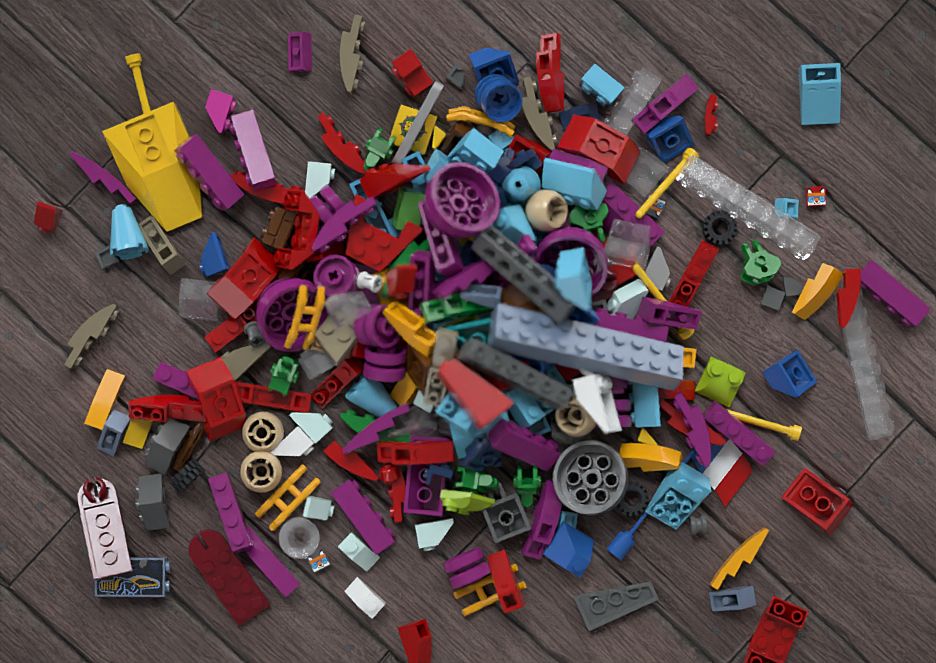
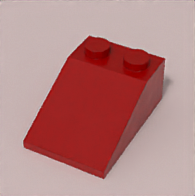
(390, 178)
(817, 501)

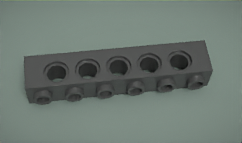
(522, 272)
(515, 374)

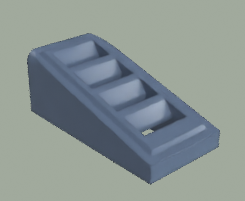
(483, 295)

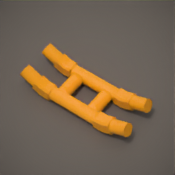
(467, 114)
(303, 309)
(299, 498)
(484, 600)

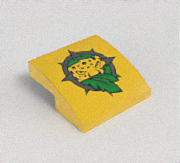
(403, 123)

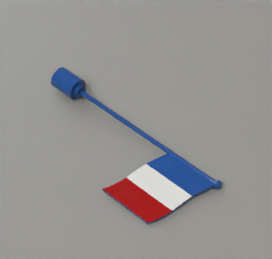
(726, 474)

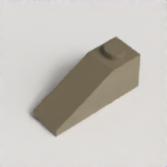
(161, 245)
(242, 359)

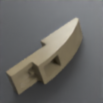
(351, 62)
(539, 123)
(94, 327)
(444, 350)

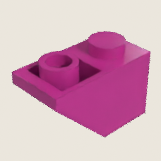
(219, 108)

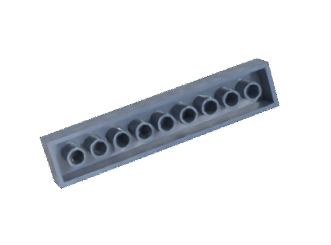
(586, 347)

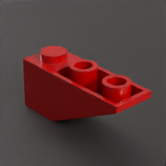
(337, 381)
(505, 582)
(416, 641)

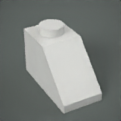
(294, 444)
(365, 597)

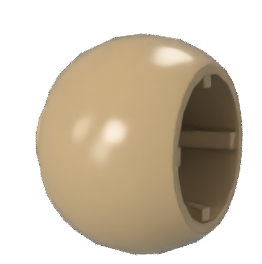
(546, 210)
(566, 424)
(279, 430)
(248, 462)

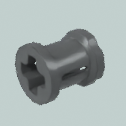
(255, 337)

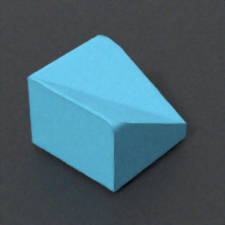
(500, 139)

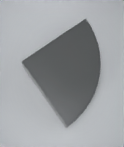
(456, 76)
(792, 286)

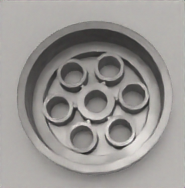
(570, 463)

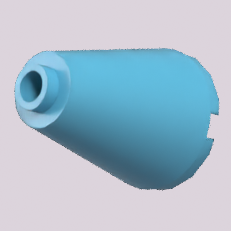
(530, 184)
(126, 234)
(370, 396)

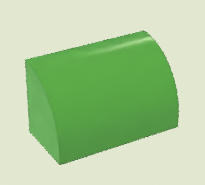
(407, 208)

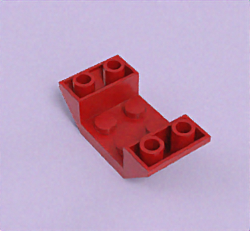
(600, 144)
(305, 232)
(244, 279)
(217, 398)
(775, 632)

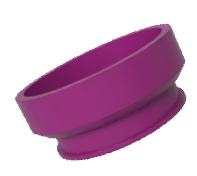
(461, 196)
(562, 237)
(285, 295)

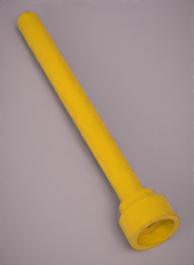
(134, 63)
(665, 184)
(684, 333)
(791, 431)

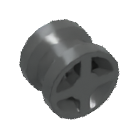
(698, 525)

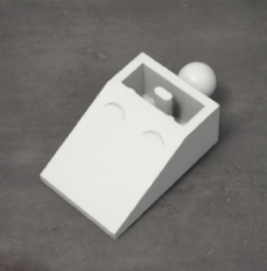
(597, 398)

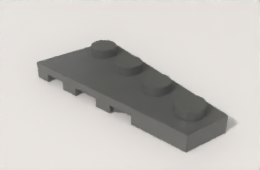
(609, 604)

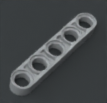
(418, 123)

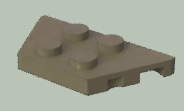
(336, 341)

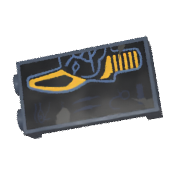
(146, 580)

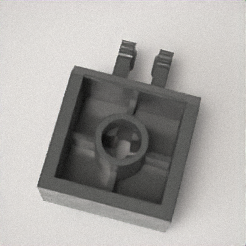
(511, 504)

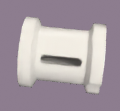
(368, 281)

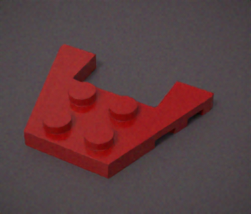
(375, 246)

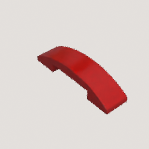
(262, 396)

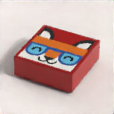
(816, 196)

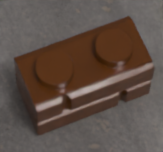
(279, 228)

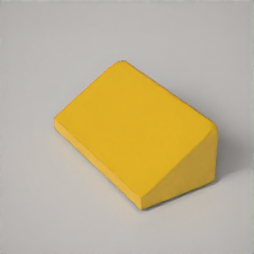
(137, 433)

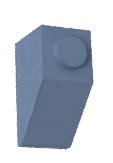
(113, 432)
(732, 598)

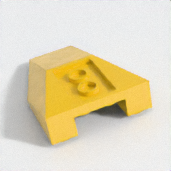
(150, 165)

